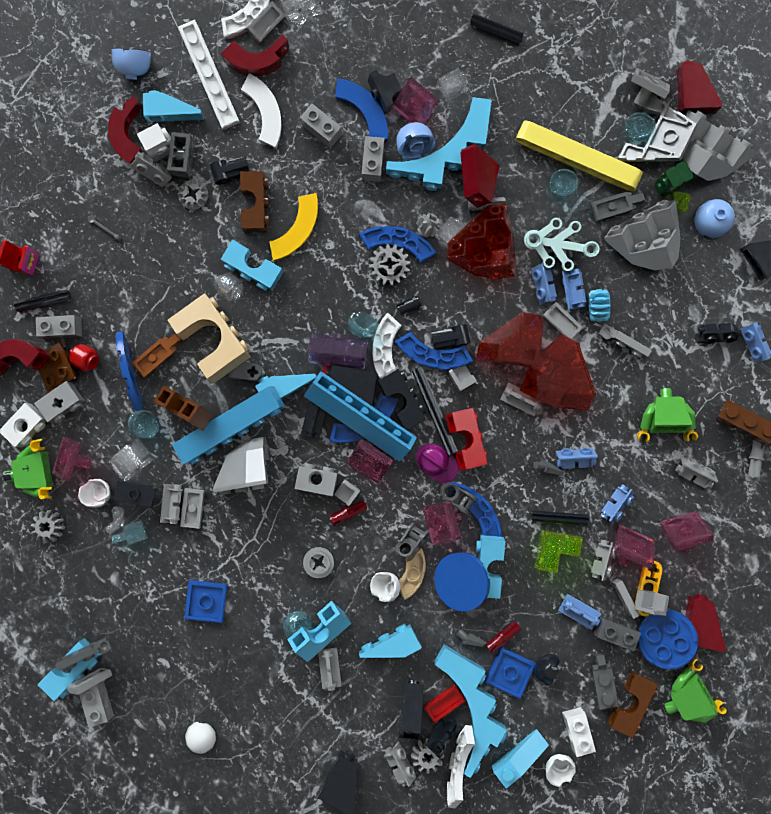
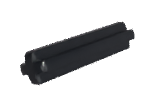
(497, 28)
(43, 300)
(557, 517)

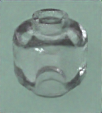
(229, 286)

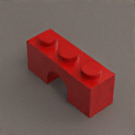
(473, 453)

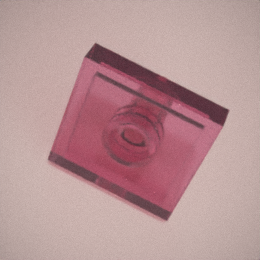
(416, 102)
(68, 458)
(370, 461)
(442, 522)
(686, 531)
(633, 547)

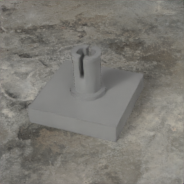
(649, 84)

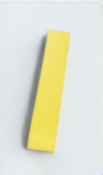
(579, 156)

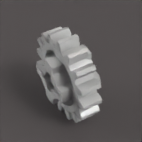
(396, 264)

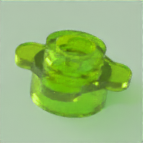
(685, 197)

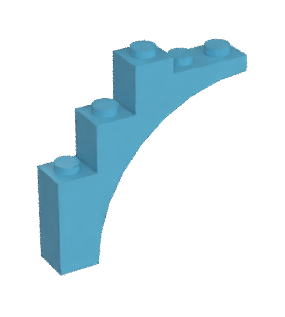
(432, 166)
(481, 704)

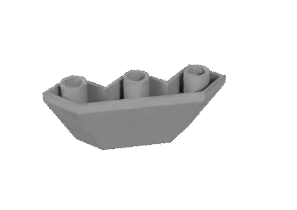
(713, 151)
(649, 237)
(244, 467)

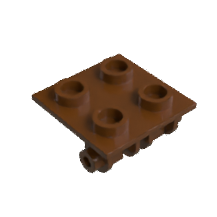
(57, 368)

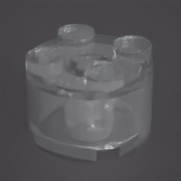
(300, 10)
(129, 459)

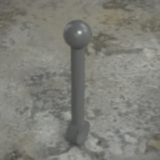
(91, 219)

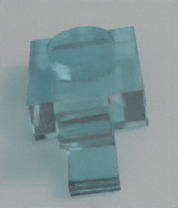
(132, 533)

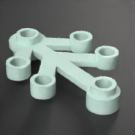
(557, 243)

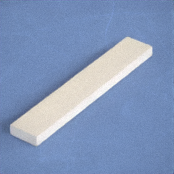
(208, 75)

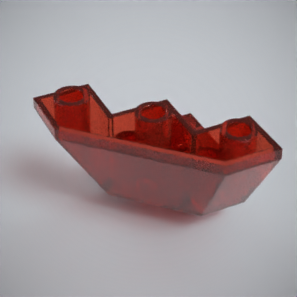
(485, 244)
(514, 343)
(561, 377)

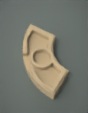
(413, 575)

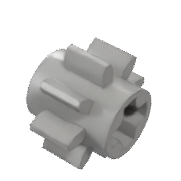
(428, 225)

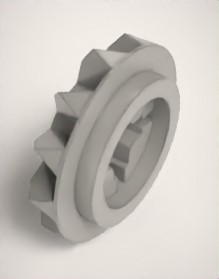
(201, 195)
(320, 571)

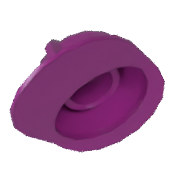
(436, 463)

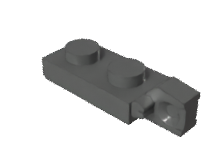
(615, 205)
(85, 654)
(604, 683)

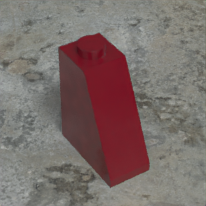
(696, 90)
(479, 175)
(705, 619)

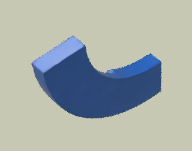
(363, 100)
(398, 236)
(431, 357)
(127, 371)
(343, 434)
(482, 511)

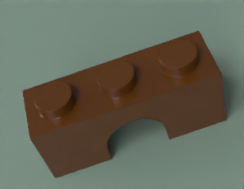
(255, 184)
(183, 408)
(747, 421)
(628, 720)

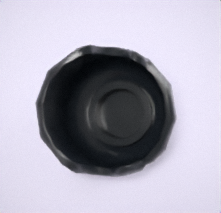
(544, 668)

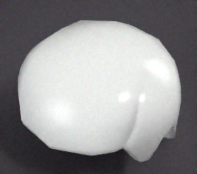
(94, 493)
(385, 586)
(200, 737)
(560, 769)

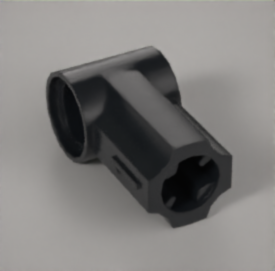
(224, 170)
(455, 336)

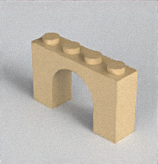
(230, 350)

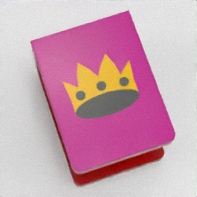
(10, 258)

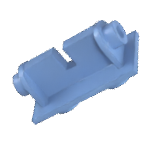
(541, 277)
(572, 280)
(753, 337)
(567, 457)
(614, 511)
(580, 612)

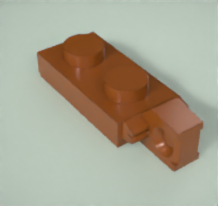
(156, 355)

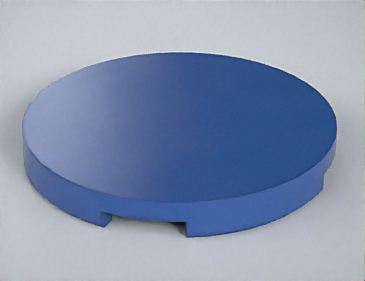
(462, 581)
(668, 640)

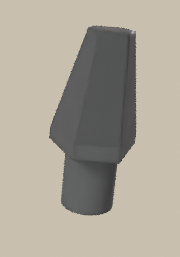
(547, 467)
(470, 639)

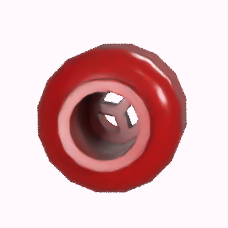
(83, 357)

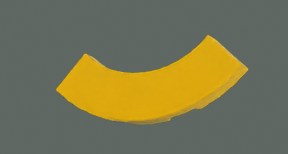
(299, 231)

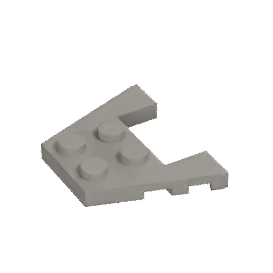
(669, 136)

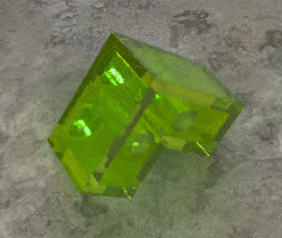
(553, 544)

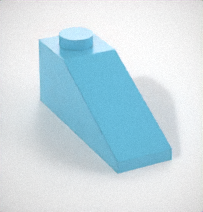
(162, 107)
(285, 384)
(519, 758)

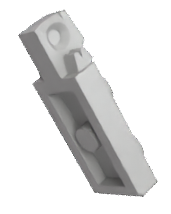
(624, 341)

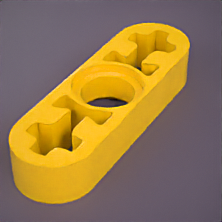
(657, 575)

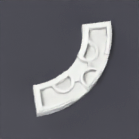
(236, 24)
(268, 107)
(383, 345)
(457, 763)

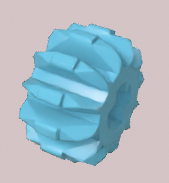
(599, 305)

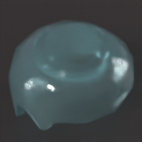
(639, 126)
(564, 183)
(362, 324)
(143, 424)
(295, 621)

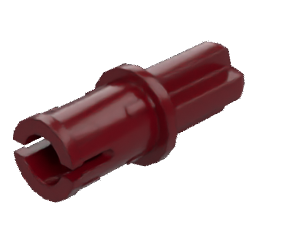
(348, 512)
(503, 637)

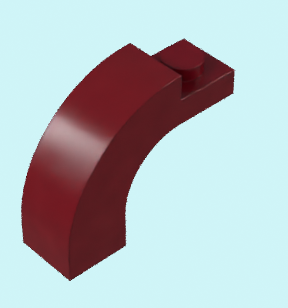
(256, 63)
(119, 130)
(28, 353)

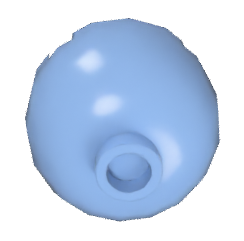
(131, 62)
(414, 140)
(714, 218)

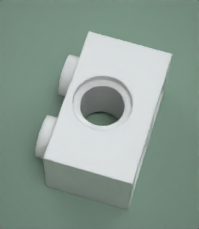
(155, 142)
(13, 428)
(578, 731)

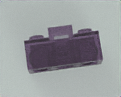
(337, 350)

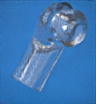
(118, 520)

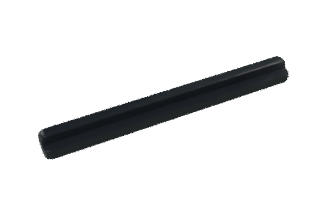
(434, 411)

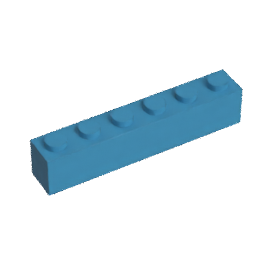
(360, 416)
(229, 424)

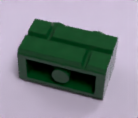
(673, 179)

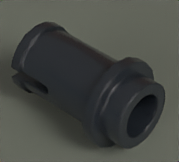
(409, 305)

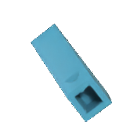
(398, 644)

